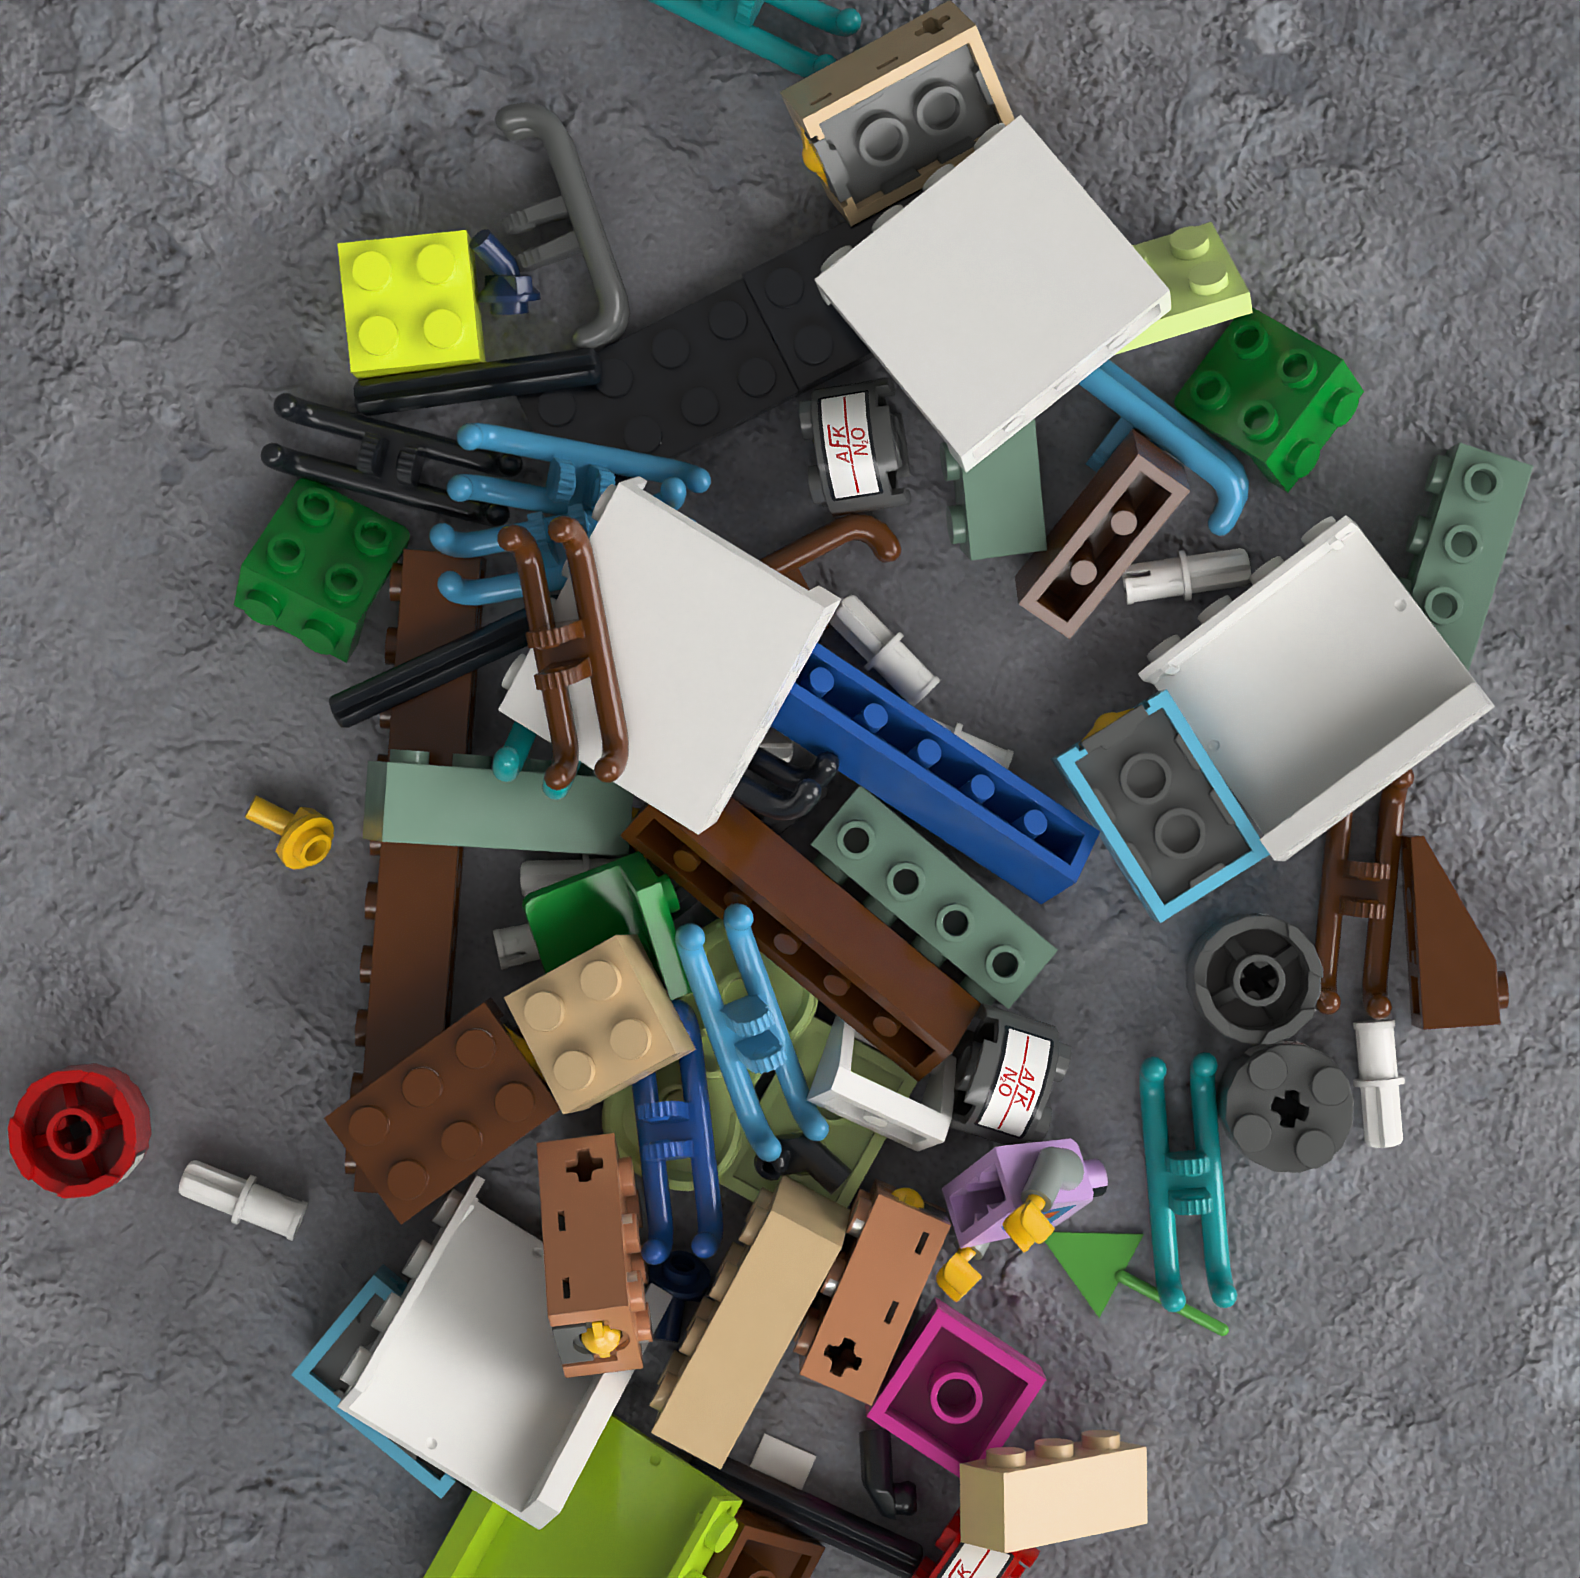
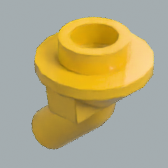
(299, 832)

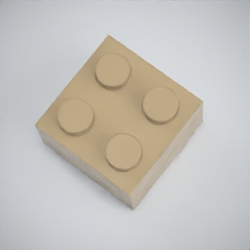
(599, 1023)

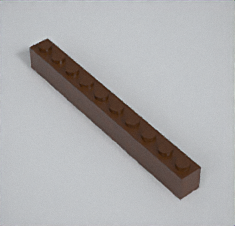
(417, 883)

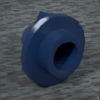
(507, 289)
(685, 1282)

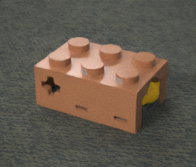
(593, 1255)
(871, 1289)

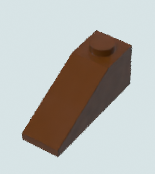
(1447, 958)

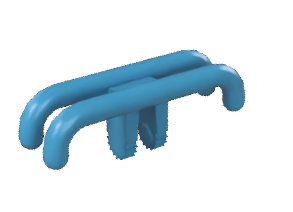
(1169, 432)
(576, 470)
(485, 543)
(748, 1032)

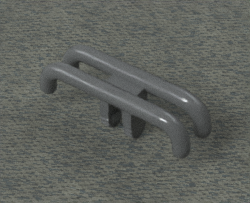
(576, 203)

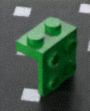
(1271, 396)
(319, 568)
(608, 902)

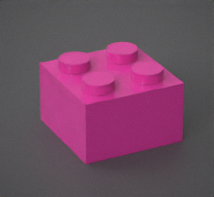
(954, 1389)

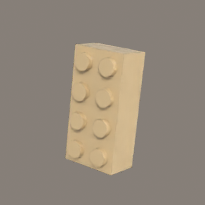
(747, 1328)

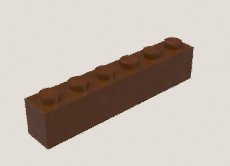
(814, 932)

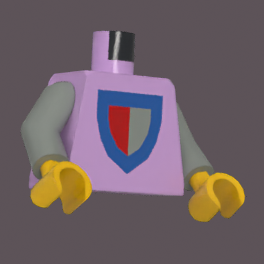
(1017, 1196)

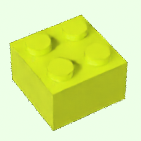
(411, 304)

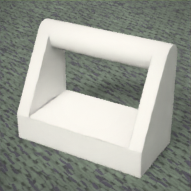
(876, 1106)

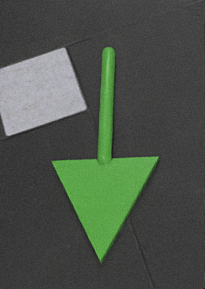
(1099, 1262)

